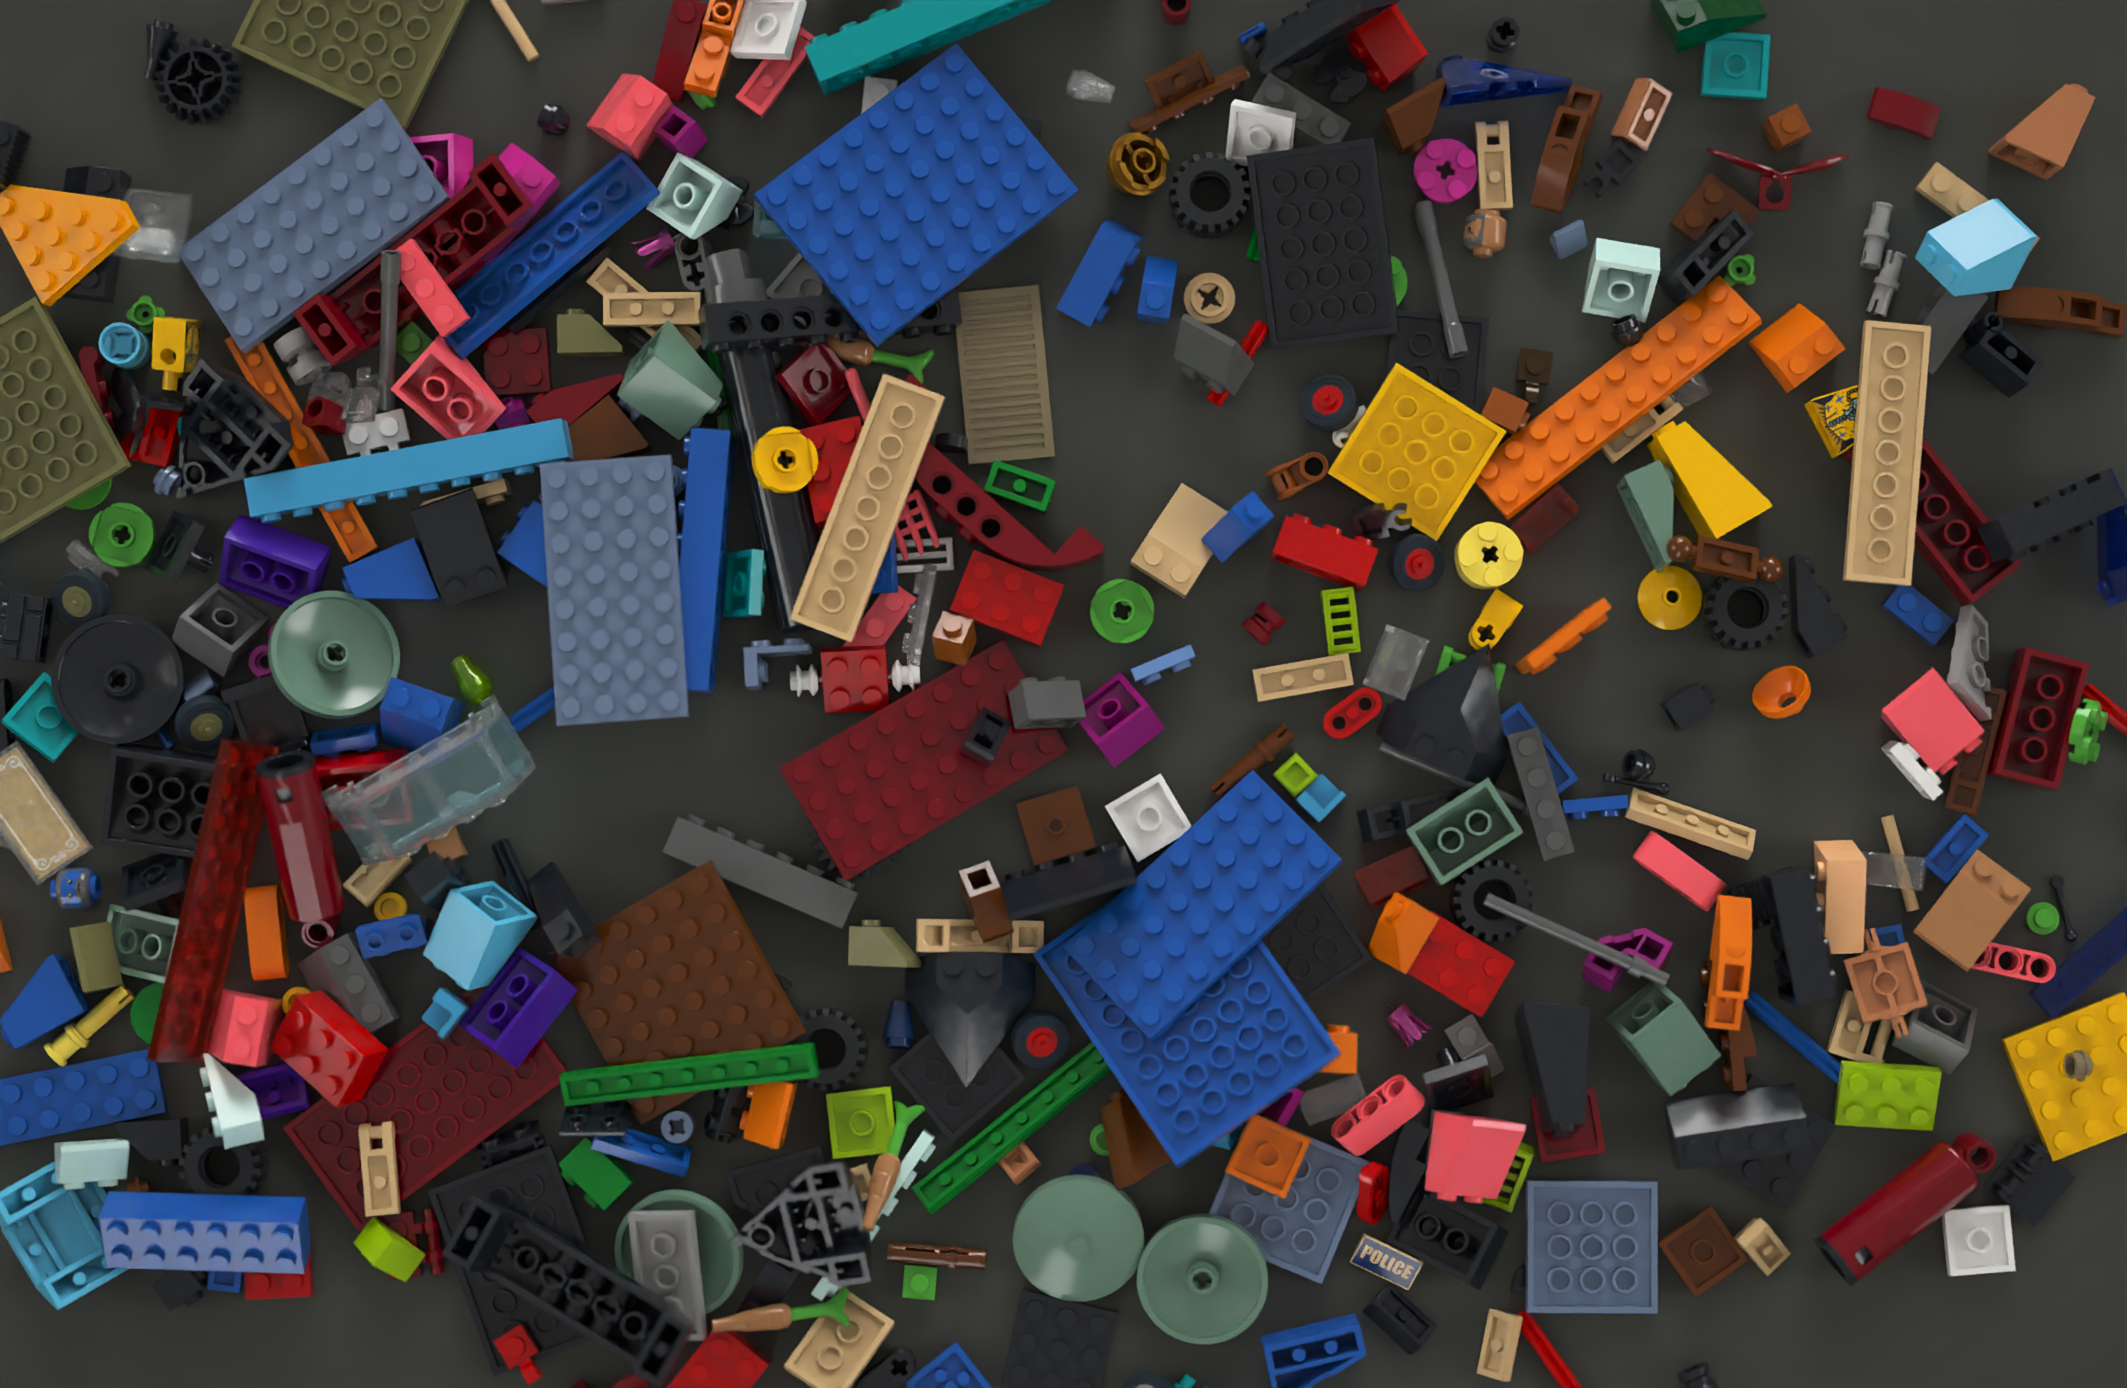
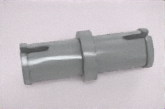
(1876, 235)
(1886, 283)

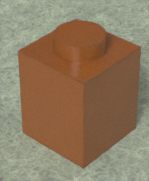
(1786, 128)
(1505, 411)
(954, 638)

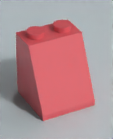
(630, 114)
(1933, 722)
(245, 1028)
(1470, 1155)

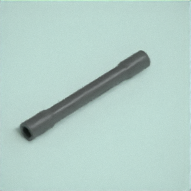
(1452, 329)
(388, 331)

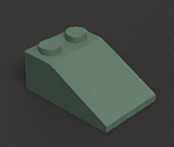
(1649, 502)
(143, 941)

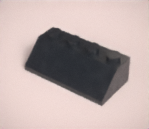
(107, 183)
(1736, 1126)

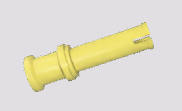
(78, 1034)

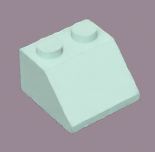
(693, 197)
(1621, 279)
(91, 1161)

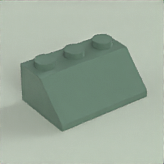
(1463, 832)

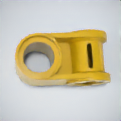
(1496, 617)

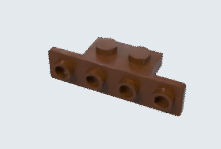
(1182, 87)

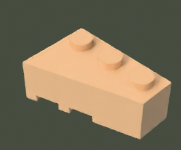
(1841, 893)

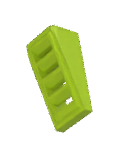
(1340, 593)
(1526, 1152)

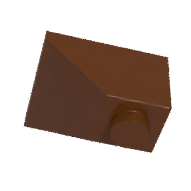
(1412, 118)

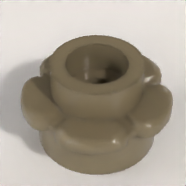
(2077, 1065)

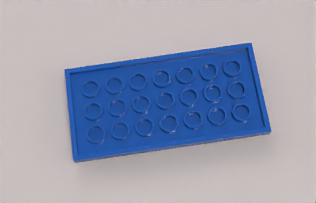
(1202, 905)

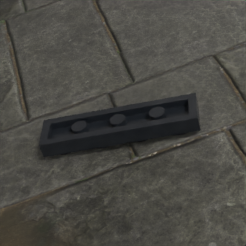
(559, 288)

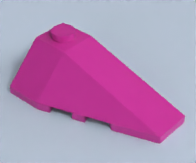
(448, 157)
(532, 178)

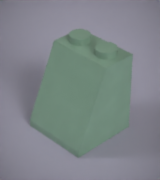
(671, 383)
(1663, 1037)

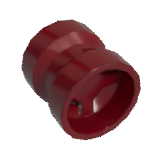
(1257, 628)

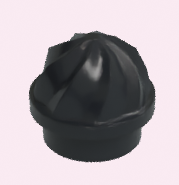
(553, 119)
(1627, 330)
(1638, 765)

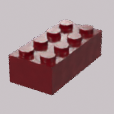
(2037, 718)

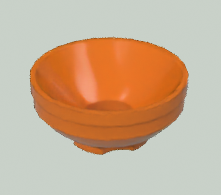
(1777, 687)

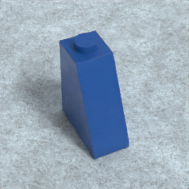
(1238, 527)
(393, 575)
(44, 1004)

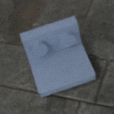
(757, 670)

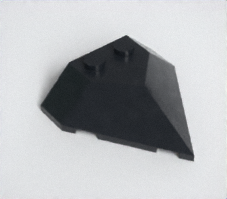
(227, 431)
(1452, 721)
(970, 1003)
(815, 1226)

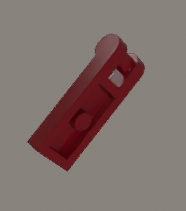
(91, 363)

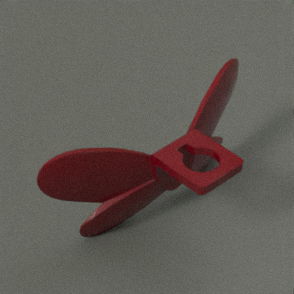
(1784, 178)

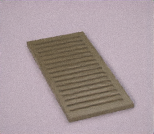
(1004, 375)

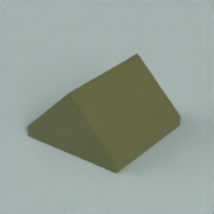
(96, 957)

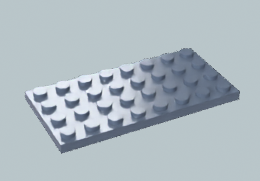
(313, 225)
(614, 590)

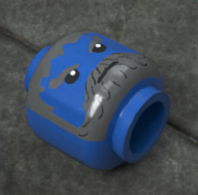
(76, 888)

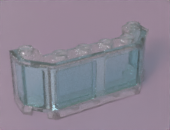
(433, 787)

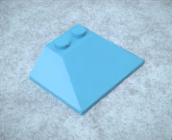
(57, 1235)

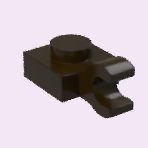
(1533, 370)

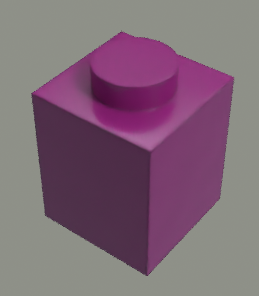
(680, 133)

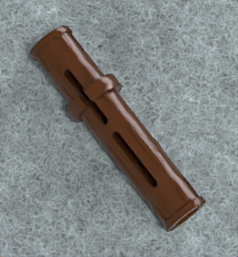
(1253, 760)
(937, 1255)

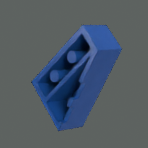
(1101, 272)
(1312, 1351)

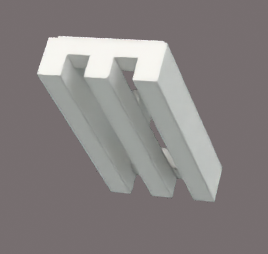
(928, 555)

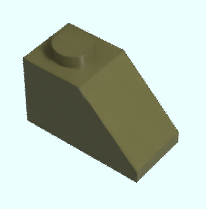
(584, 337)
(879, 947)

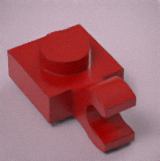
(517, 1349)

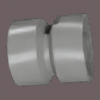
(302, 355)

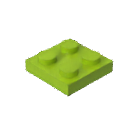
(860, 1121)

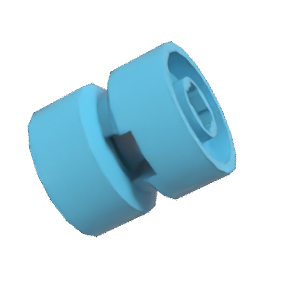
(125, 346)

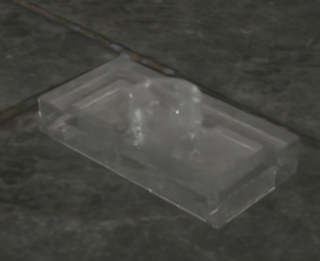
(1895, 870)

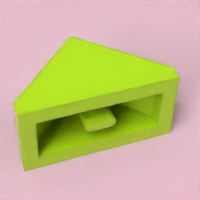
(388, 1250)

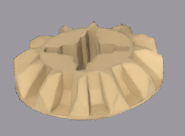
(1224, 296)

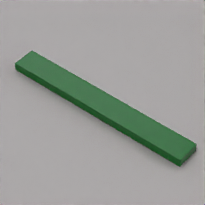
(689, 1074)
(1011, 1128)

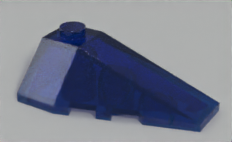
(1482, 81)
(2113, 552)

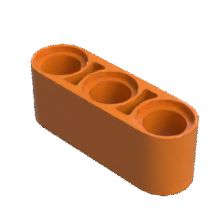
(266, 932)

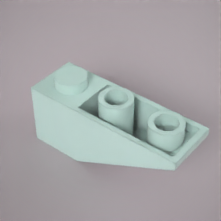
(234, 1104)

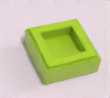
(1295, 775)

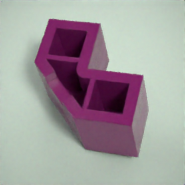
(1639, 943)

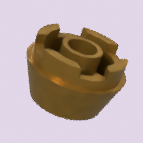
(1137, 164)

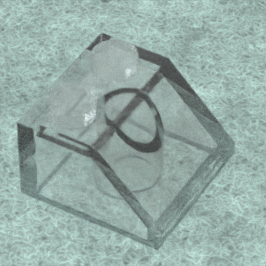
(163, 225)

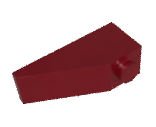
(679, 46)
(573, 400)

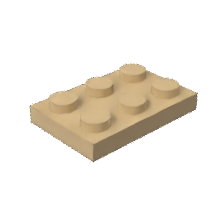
(836, 1354)

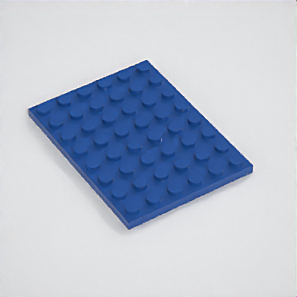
(916, 194)
(1216, 1062)

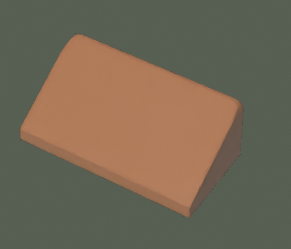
(1641, 113)

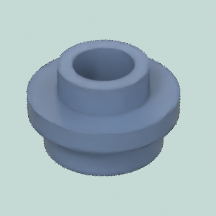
(167, 480)

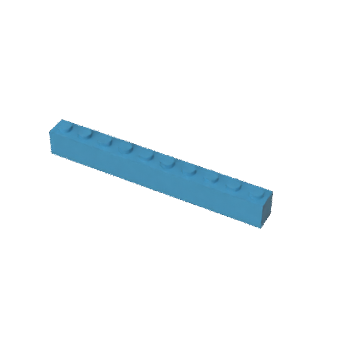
(407, 470)

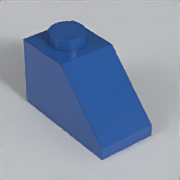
(1157, 290)

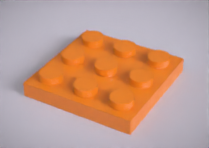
(1564, 638)

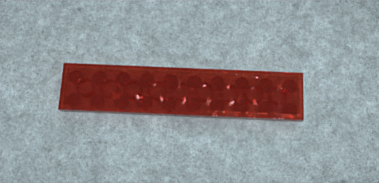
(211, 906)

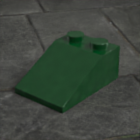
(1699, 21)

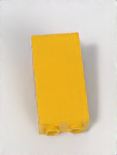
(1705, 482)

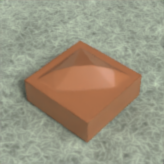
(1019, 1163)

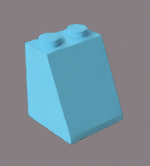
(1977, 250)
(477, 933)

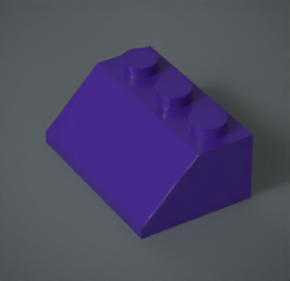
(272, 562)
(518, 1007)

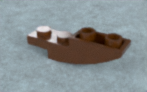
(1564, 148)
(2062, 309)
(1732, 1042)

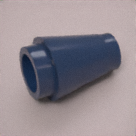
(899, 1026)

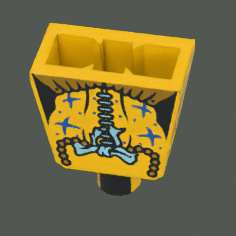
(176, 336)
(1835, 418)

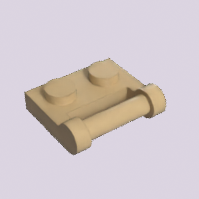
(1851, 1033)

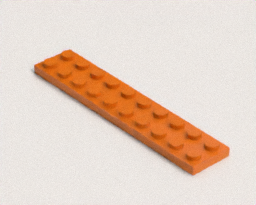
(1615, 396)

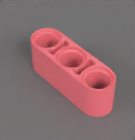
(1679, 871)
(2020, 963)
(1377, 1115)

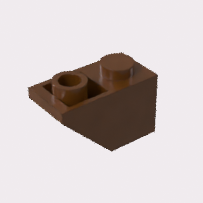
(985, 901)

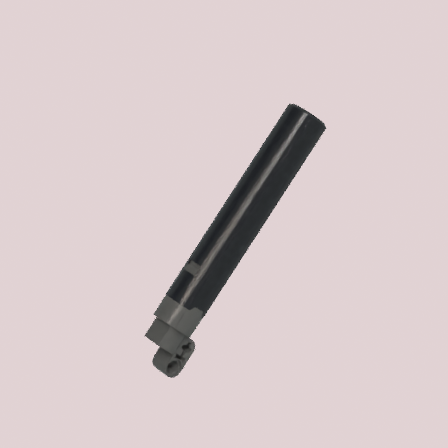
(757, 406)

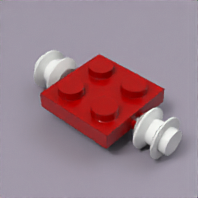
(854, 678)

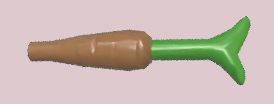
(864, 353)
(888, 1165)
(781, 1315)

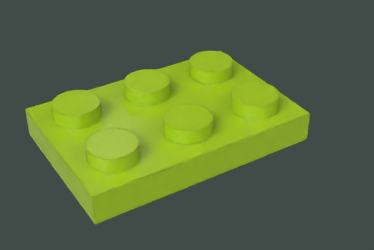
(1887, 1095)

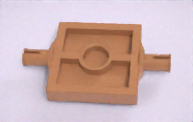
(1885, 983)

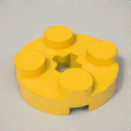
(795, 445)

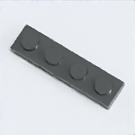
(1540, 793)

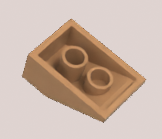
(1972, 910)

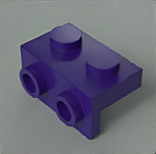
(277, 1090)

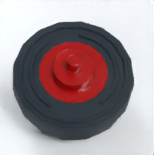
(1329, 403)
(1416, 562)
(1040, 1039)

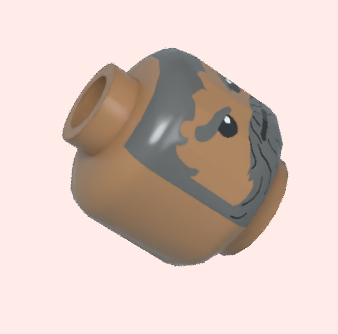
(1485, 232)

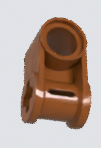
(1295, 476)

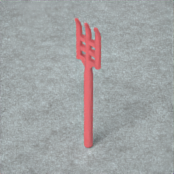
(864, 406)

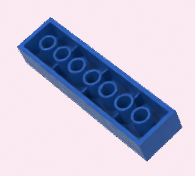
(704, 549)

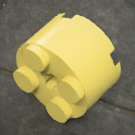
(1507, 555)

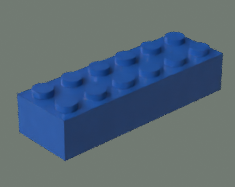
(205, 1232)

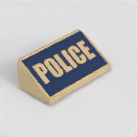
(1386, 1261)

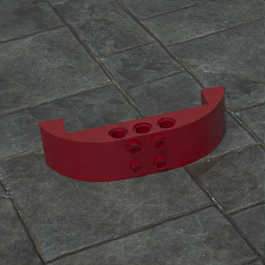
(456, 241)
(1014, 541)

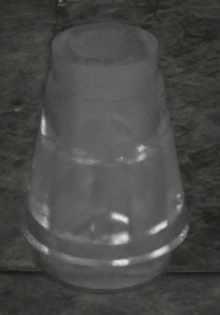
(1089, 87)

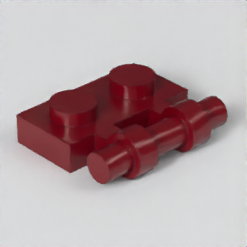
(406, 1226)

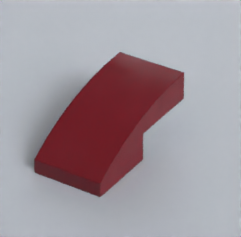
(1903, 112)

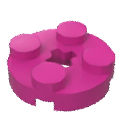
(1461, 161)

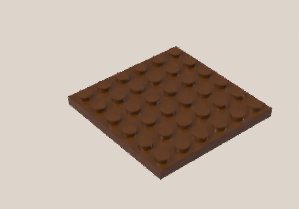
(678, 982)

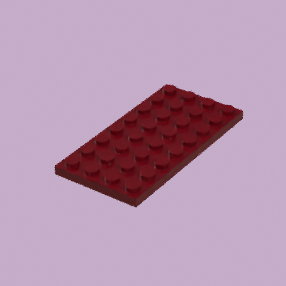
(903, 767)
(442, 1106)

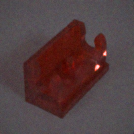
(1544, 519)
(1393, 874)

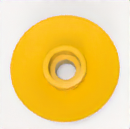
(1658, 609)

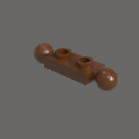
(1724, 558)

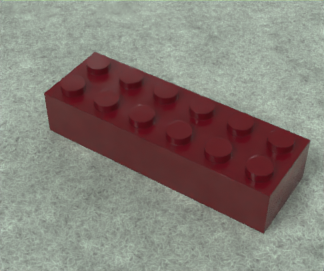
(1949, 533)

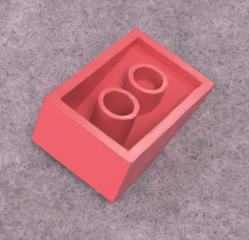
(448, 392)

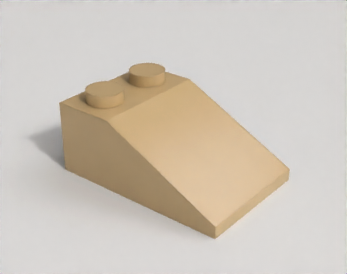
(1174, 546)

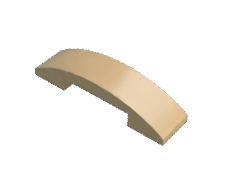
(963, 936)

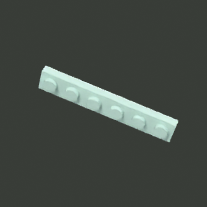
(920, 1150)

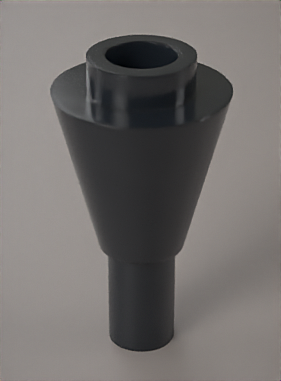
(159, 40)

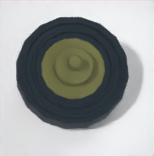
(80, 598)
(203, 723)

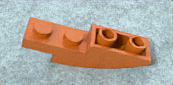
(714, 46)
(1730, 962)

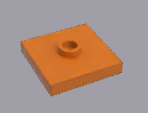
(1268, 1155)

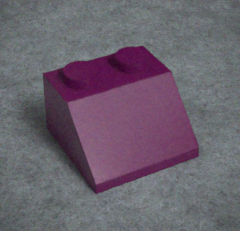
(1119, 720)

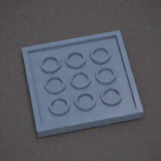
(1309, 1222)
(1591, 1246)

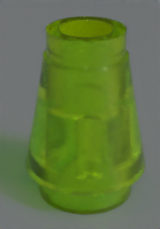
(471, 679)

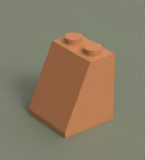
(2047, 134)

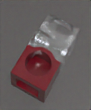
(326, 403)

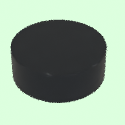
(951, 443)

